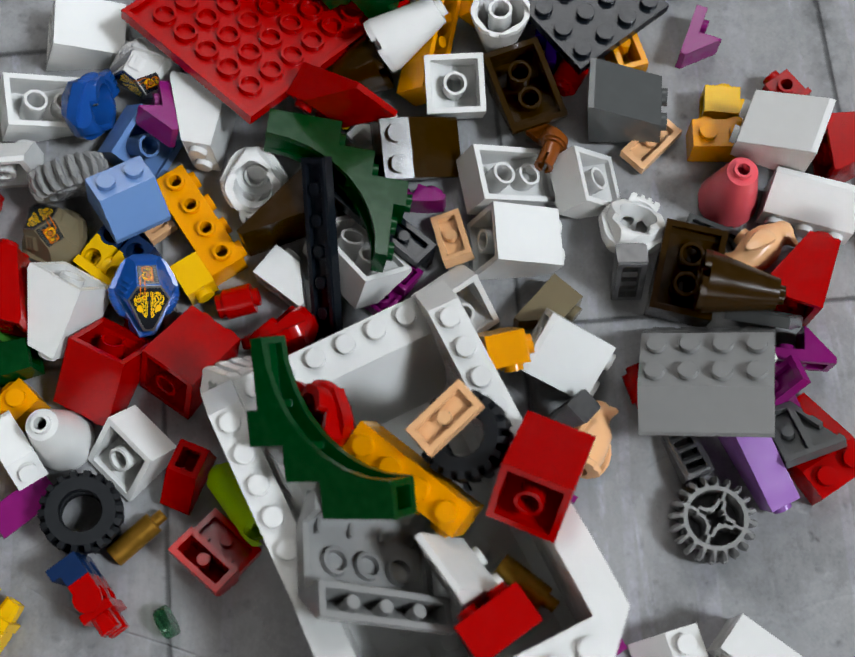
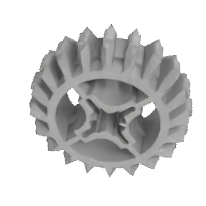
(65, 176)
(725, 525)

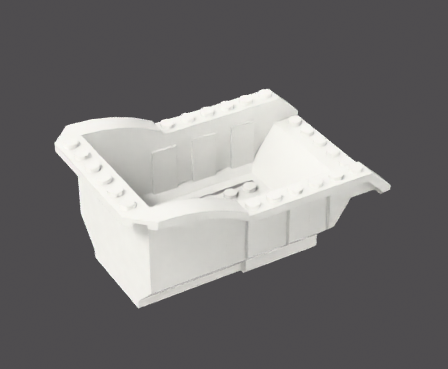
(390, 375)

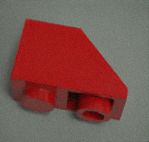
(186, 476)

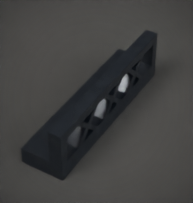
(409, 241)

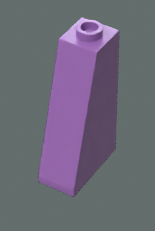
(762, 471)

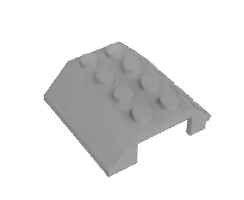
(707, 381)
(367, 571)

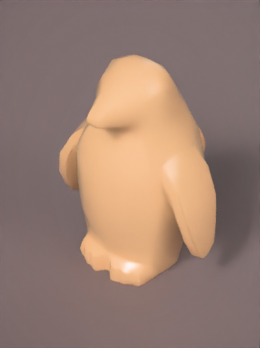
(763, 244)
(601, 450)

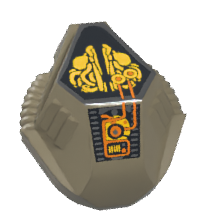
(53, 234)

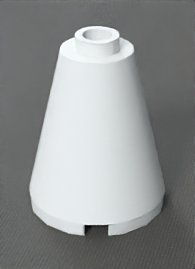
(499, 21)
(405, 30)
(60, 438)

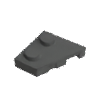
(802, 436)

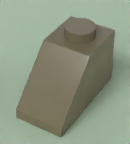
(553, 295)

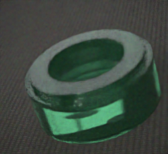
(166, 622)

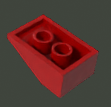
(336, 97)
(829, 472)
(497, 622)

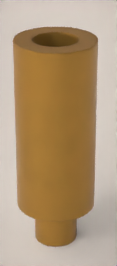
(136, 537)
(534, 588)

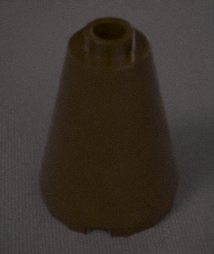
(365, 66)
(734, 286)

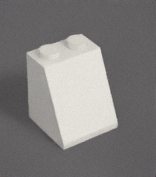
(84, 34)
(202, 122)
(781, 129)
(515, 241)
(61, 304)
(568, 355)

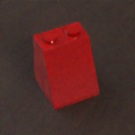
(837, 149)
(807, 274)
(13, 289)
(177, 356)
(100, 370)
(539, 476)

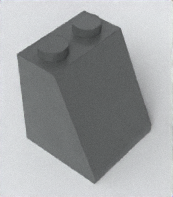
(624, 104)

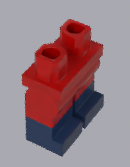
(90, 594)

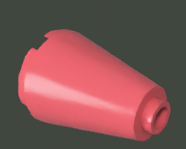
(730, 193)

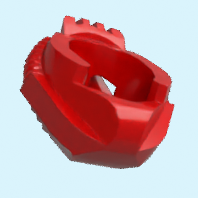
(295, 323)
(330, 408)

